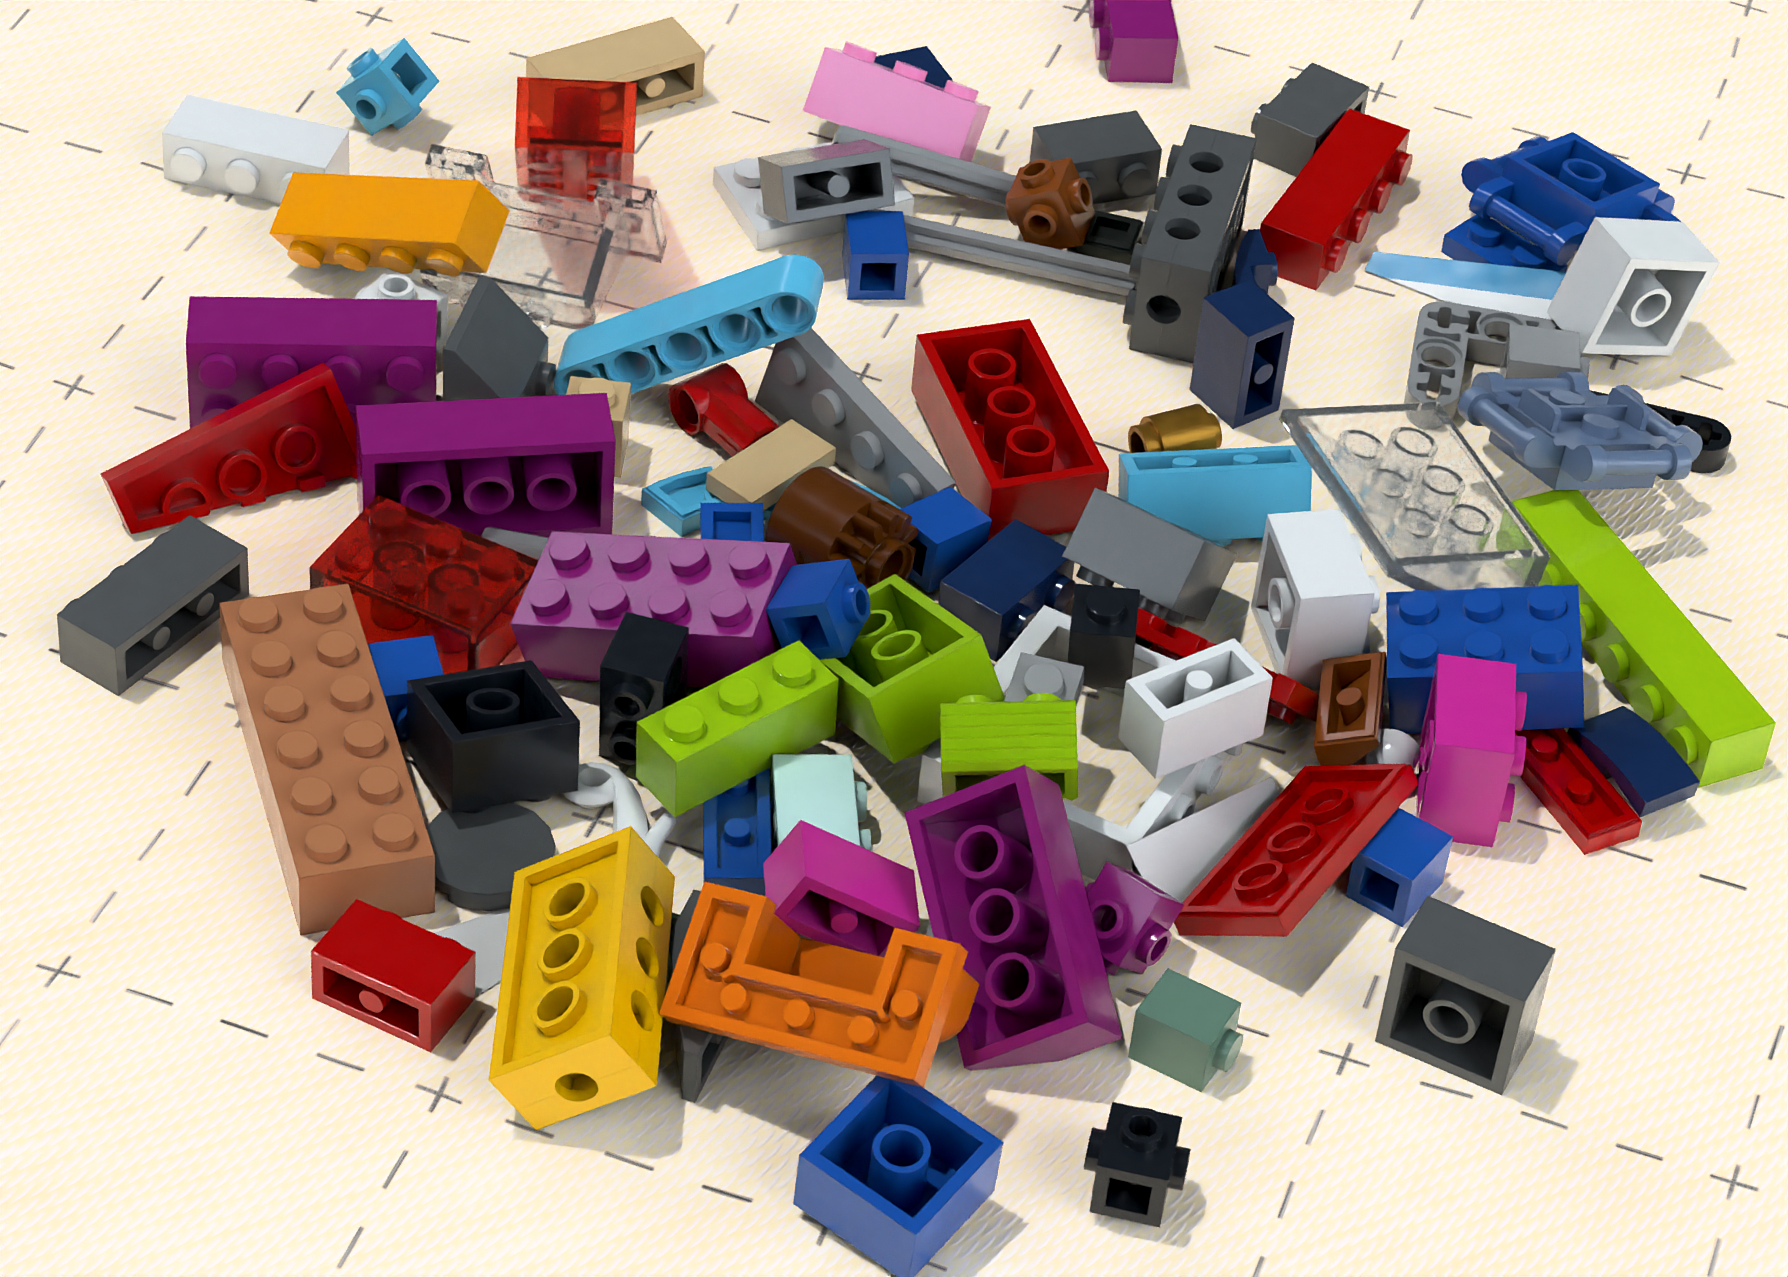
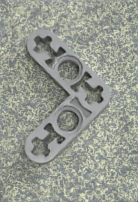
(1455, 335)

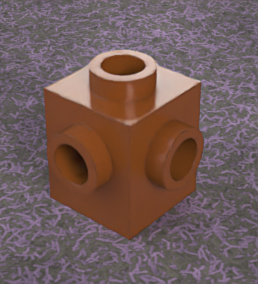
(1051, 204)

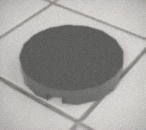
(483, 850)

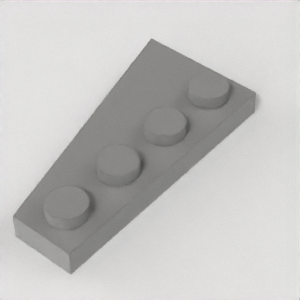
(826, 397)

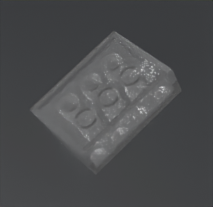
(1418, 496)

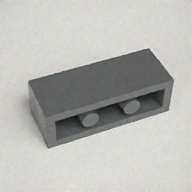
(152, 605)

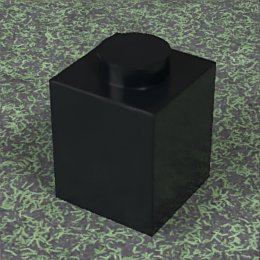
(1104, 633)

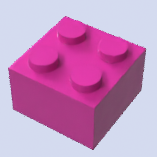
(1470, 748)

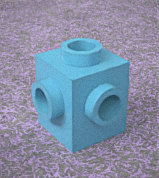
(380, 95)

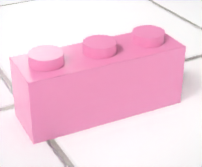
(896, 102)

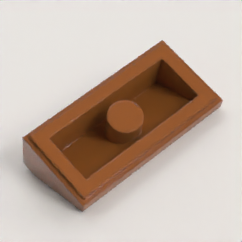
(1350, 708)

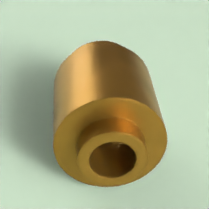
(1176, 430)

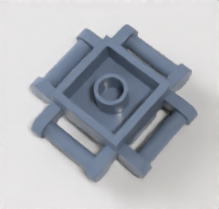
(1579, 437)

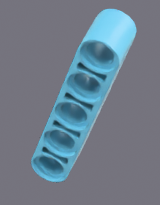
(697, 326)

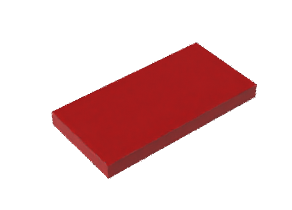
(1295, 850)

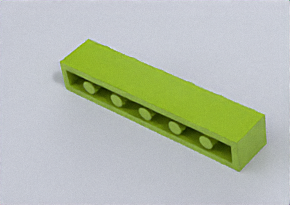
(1649, 643)

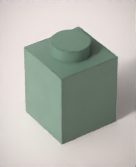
(1186, 1030)

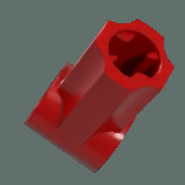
(720, 407)

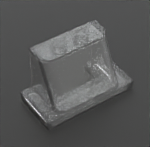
(554, 249)

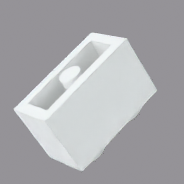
(1194, 708)

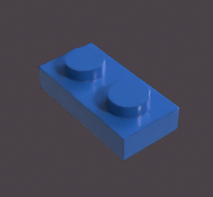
(1494, 244)

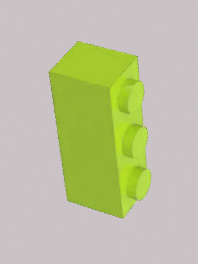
(735, 727)

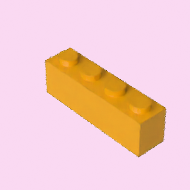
(389, 223)

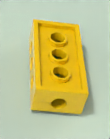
(583, 979)

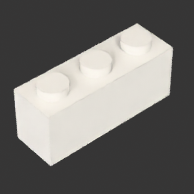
(248, 148)

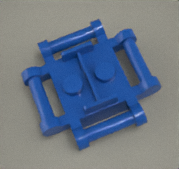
(1558, 189)

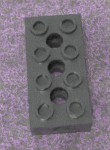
(1188, 240)

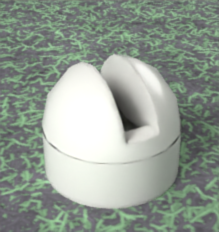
(1395, 748)

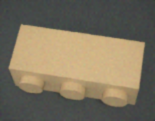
(654, 55)

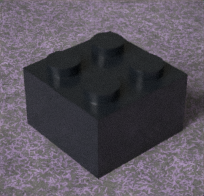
(492, 736)

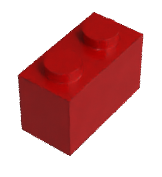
(393, 975)

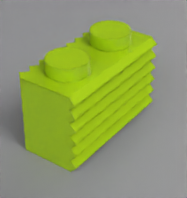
(995, 737)

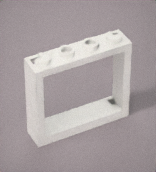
(1093, 836)

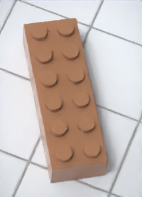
(326, 756)

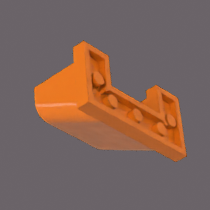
(768, 986)

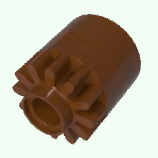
(838, 520)

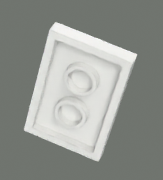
(741, 191)

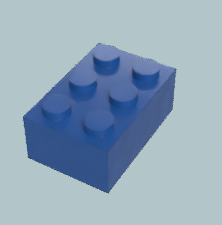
(1514, 625)

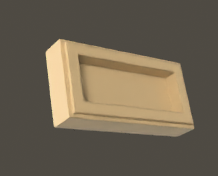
(769, 465)

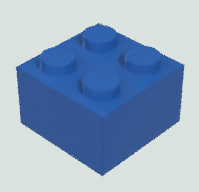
(897, 1174)

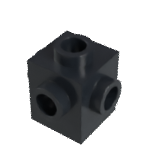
(1137, 1149)

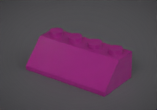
(1012, 893)

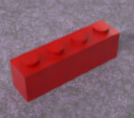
(1336, 197)

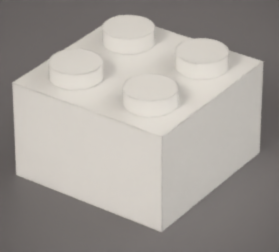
(1633, 286)
(1312, 593)

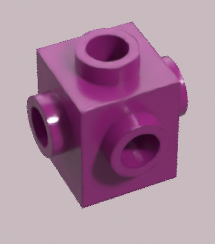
(1130, 919)

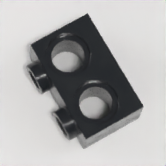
(637, 678)

